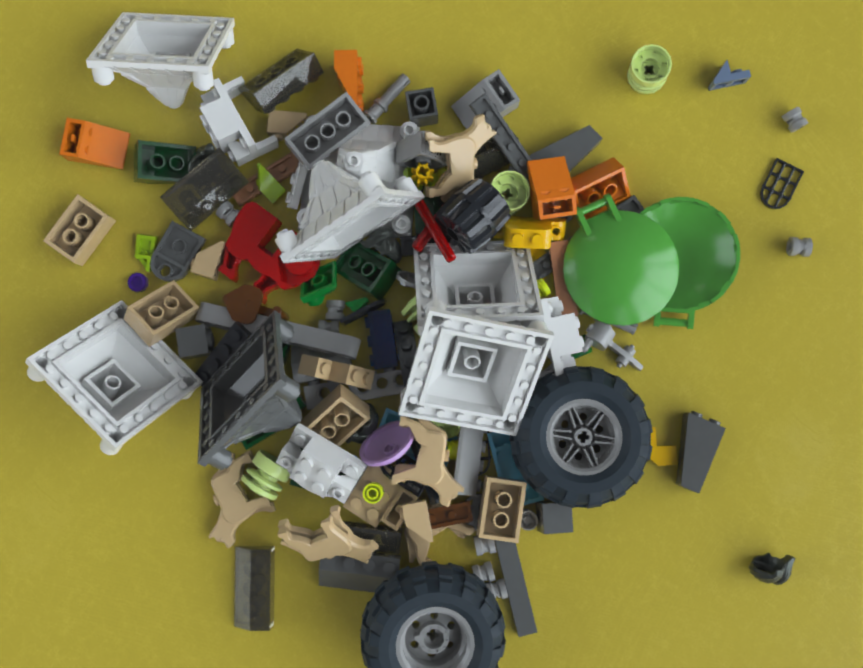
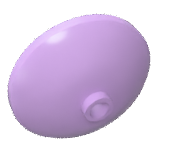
(386, 444)

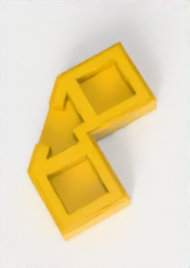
(662, 454)

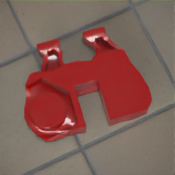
(247, 242)

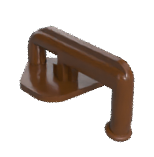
(245, 305)

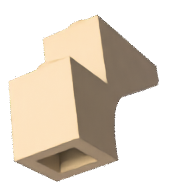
(336, 371)

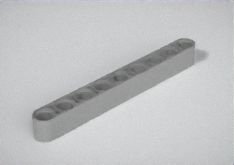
(303, 337)

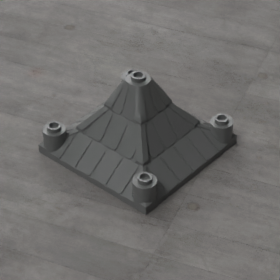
(248, 394)

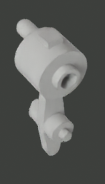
(601, 336)

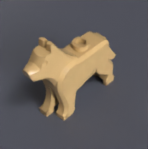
(459, 155)
(430, 461)
(233, 500)
(326, 542)
(419, 547)

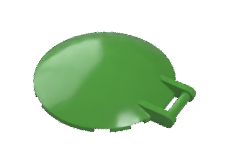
(706, 254)
(620, 265)

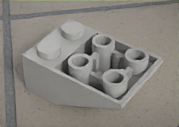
(497, 90)

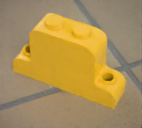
(531, 233)

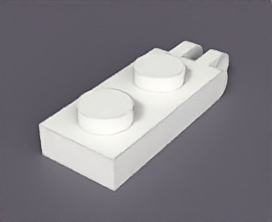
(297, 181)

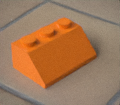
(599, 181)

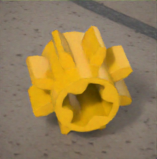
(419, 178)

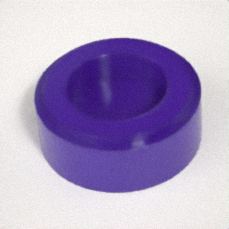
(138, 282)

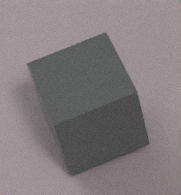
(422, 107)
(195, 341)
(553, 518)

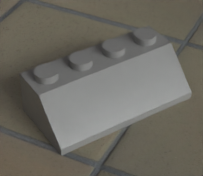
(327, 131)
(468, 460)

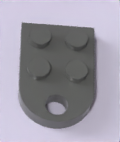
(176, 251)

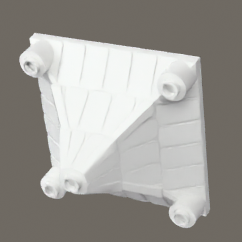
(162, 52)
(374, 151)
(343, 212)
(487, 284)
(474, 370)
(113, 376)

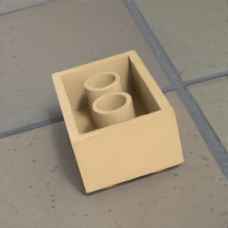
(79, 230)
(161, 313)
(338, 415)
(501, 509)
(372, 512)

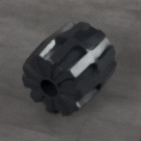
(473, 215)

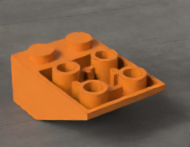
(349, 74)
(94, 144)
(551, 188)

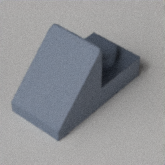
(726, 78)

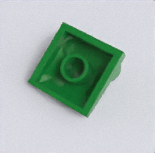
(320, 285)

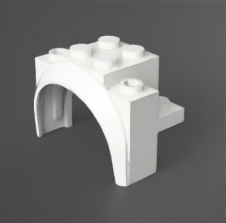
(226, 125)
(566, 336)
(319, 464)

